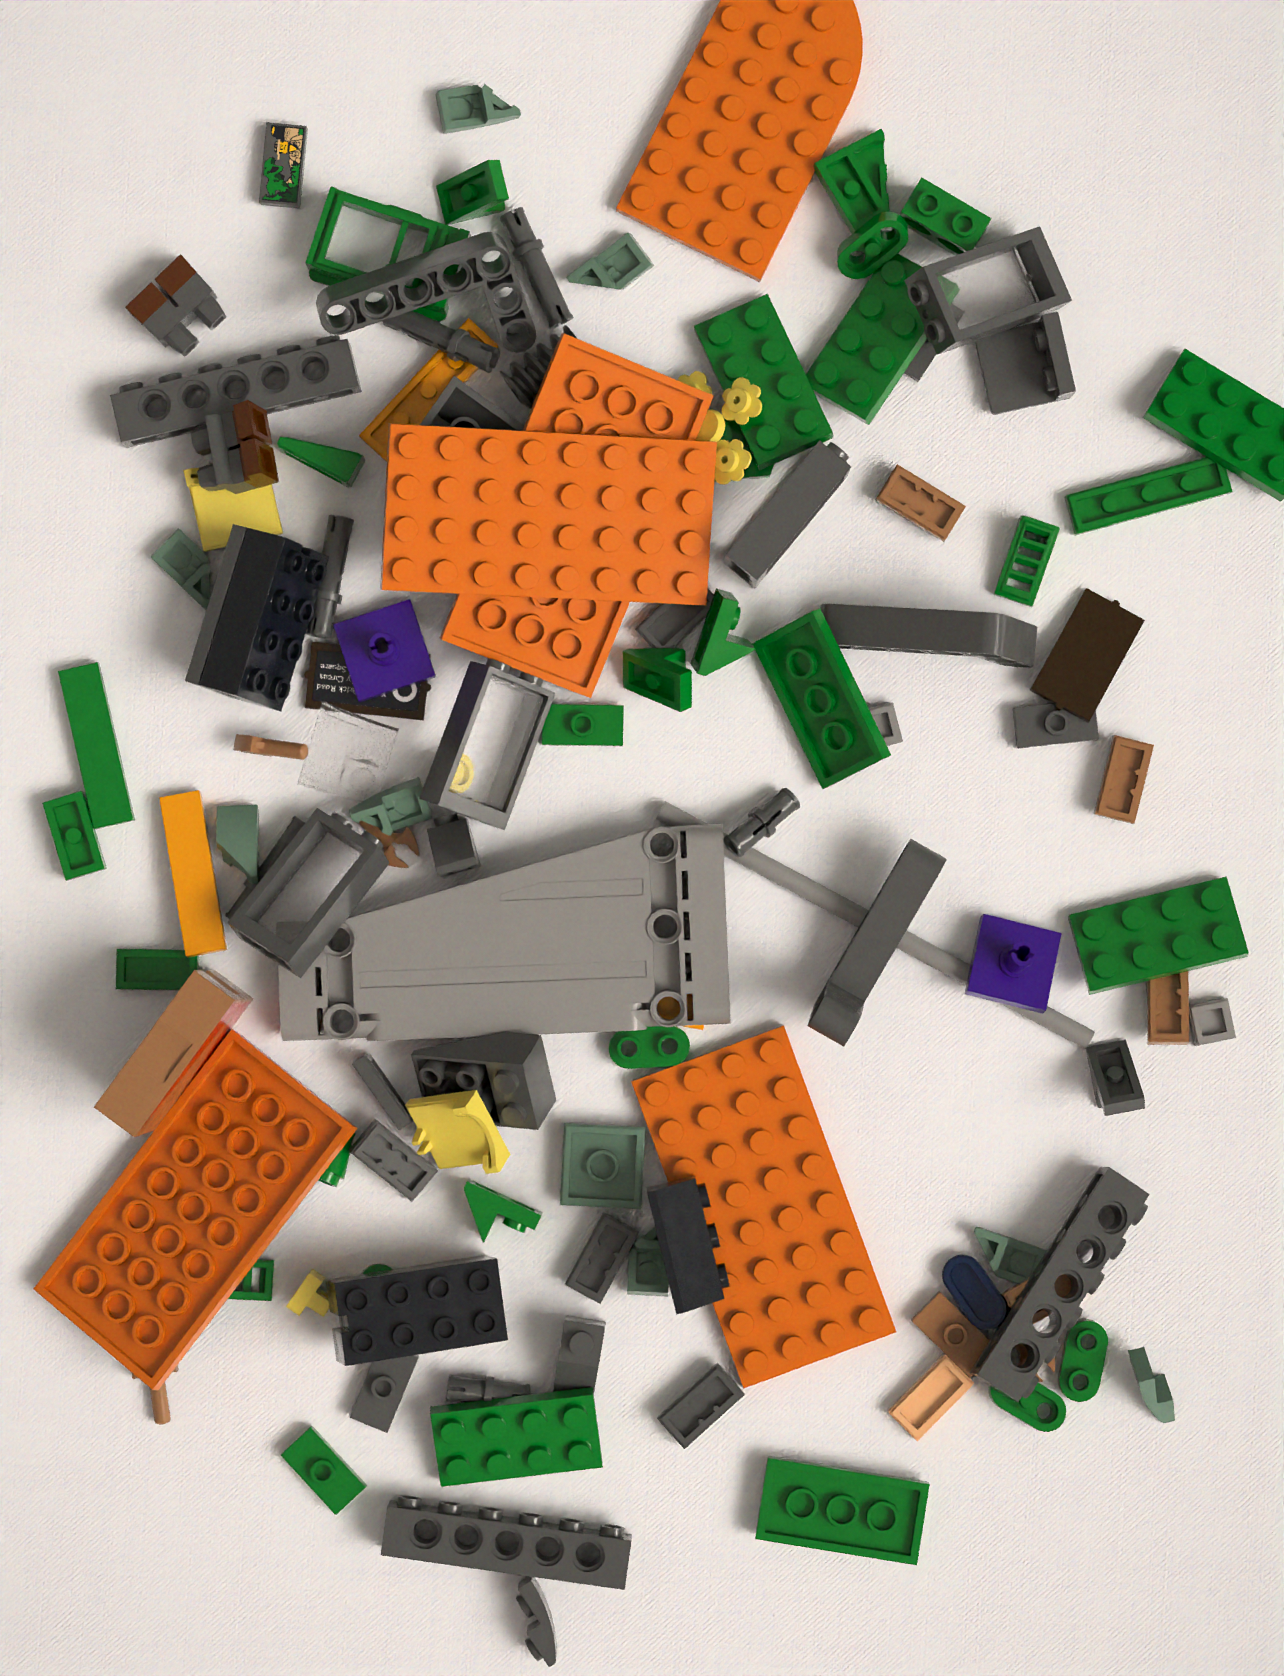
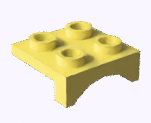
(221, 509)
(457, 1131)

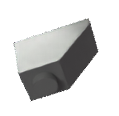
(452, 845)
(579, 1353)

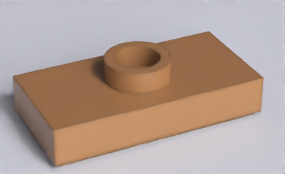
(920, 503)
(1123, 779)
(1168, 1010)
(951, 1332)

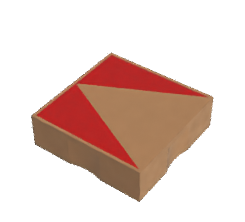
(173, 1052)

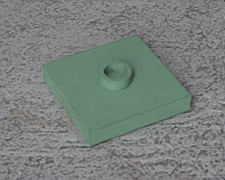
(602, 1165)

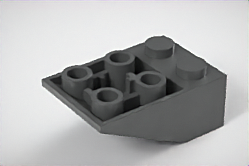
(504, 1069)

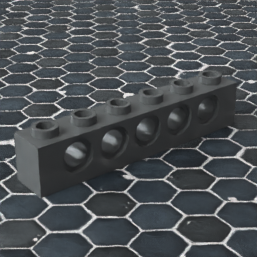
(337, 381)
(1129, 1207)
(403, 1542)

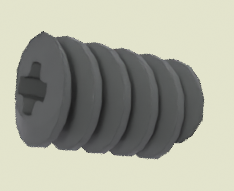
(527, 381)

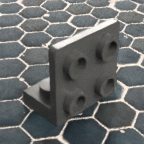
(1026, 366)

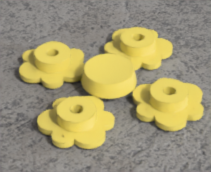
(739, 405)

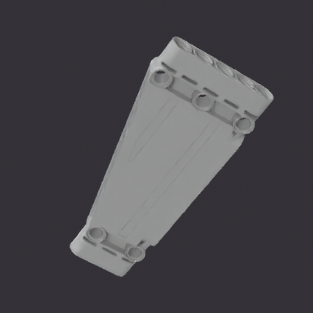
(531, 951)

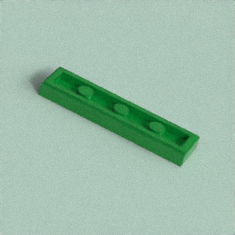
(1147, 495)
(96, 745)

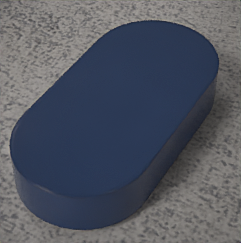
(974, 1292)

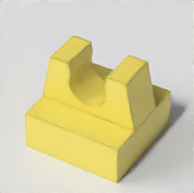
(310, 1295)

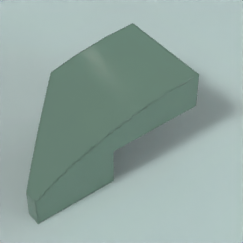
(472, 108)
(615, 266)
(186, 565)
(394, 807)
(238, 838)
(1008, 1256)
(647, 1268)
(1152, 1388)

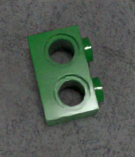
(944, 218)

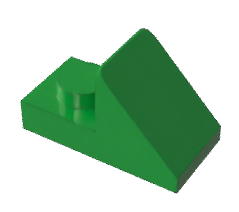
(473, 193)
(715, 645)
(659, 676)
(488, 1203)

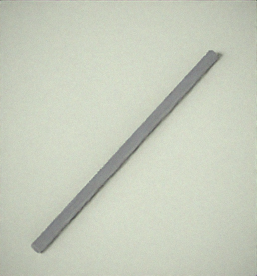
(855, 914)

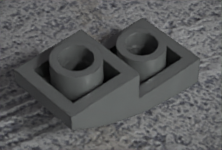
(541, 1632)

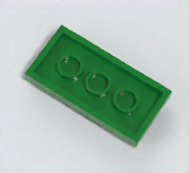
(871, 344)
(755, 346)
(1223, 421)
(821, 698)
(1158, 935)
(516, 1437)
(842, 1510)

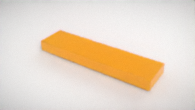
(421, 392)
(193, 873)

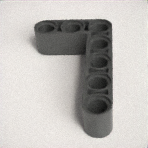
(434, 288)
(933, 631)
(874, 942)

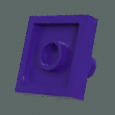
(384, 650)
(1013, 963)

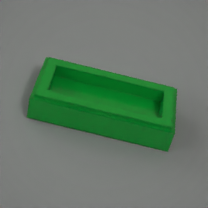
(153, 969)

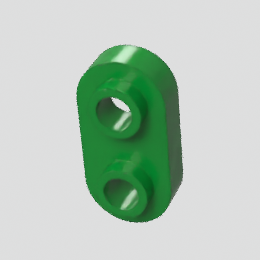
(874, 243)
(649, 1048)
(1083, 1361)
(1026, 1409)

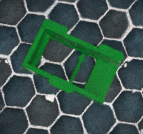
(330, 272)

